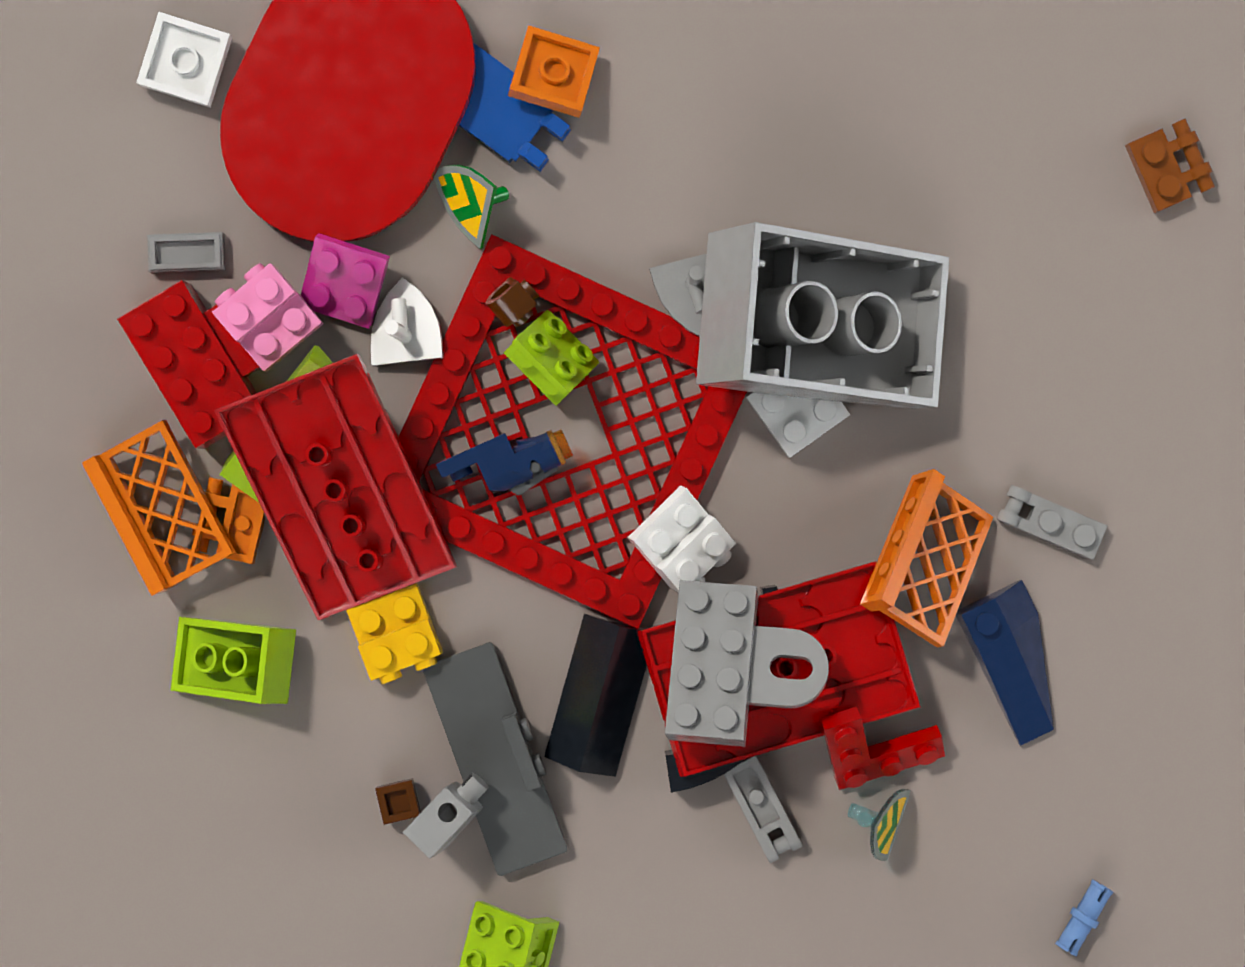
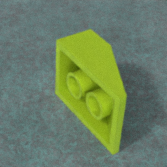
(233, 660)

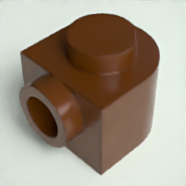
(513, 302)

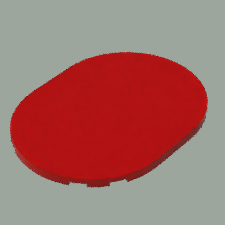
(346, 111)

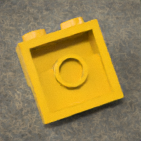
(395, 634)

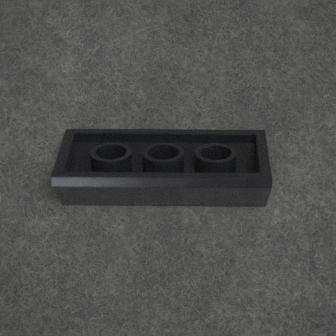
(598, 697)

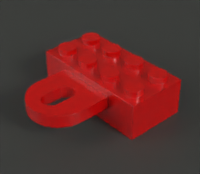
(190, 359)

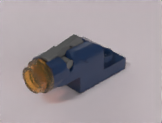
(511, 467)

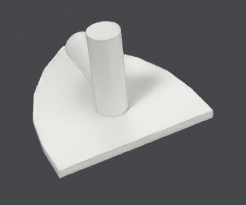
(405, 328)

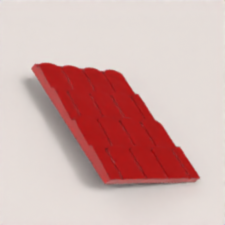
(336, 486)
(862, 656)

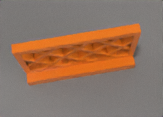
(128, 515)
(900, 550)

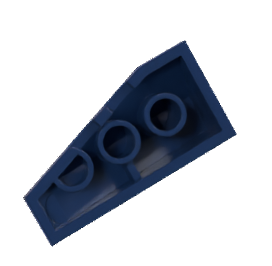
(1010, 651)

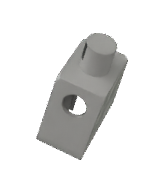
(438, 823)

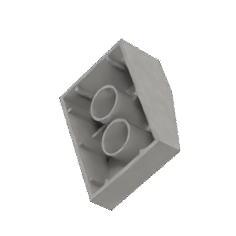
(821, 317)

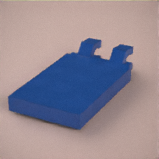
(506, 122)

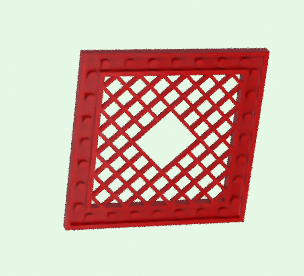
(440, 392)

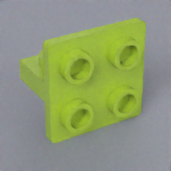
(551, 357)

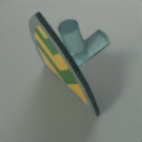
(882, 824)

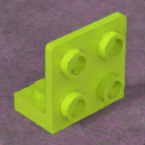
(507, 939)

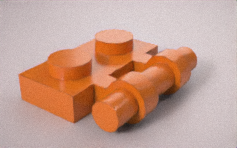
(241, 522)

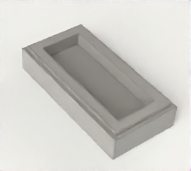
(186, 252)

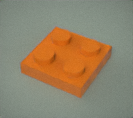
(553, 71)

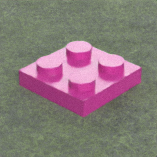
(344, 280)

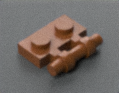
(1159, 170)

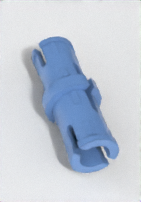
(1084, 917)

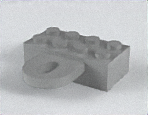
(726, 661)

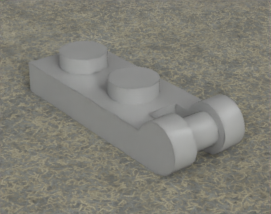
(1053, 523)
(762, 807)

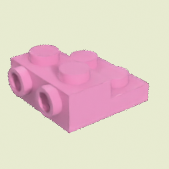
(266, 315)

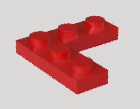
(857, 763)

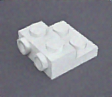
(682, 540)

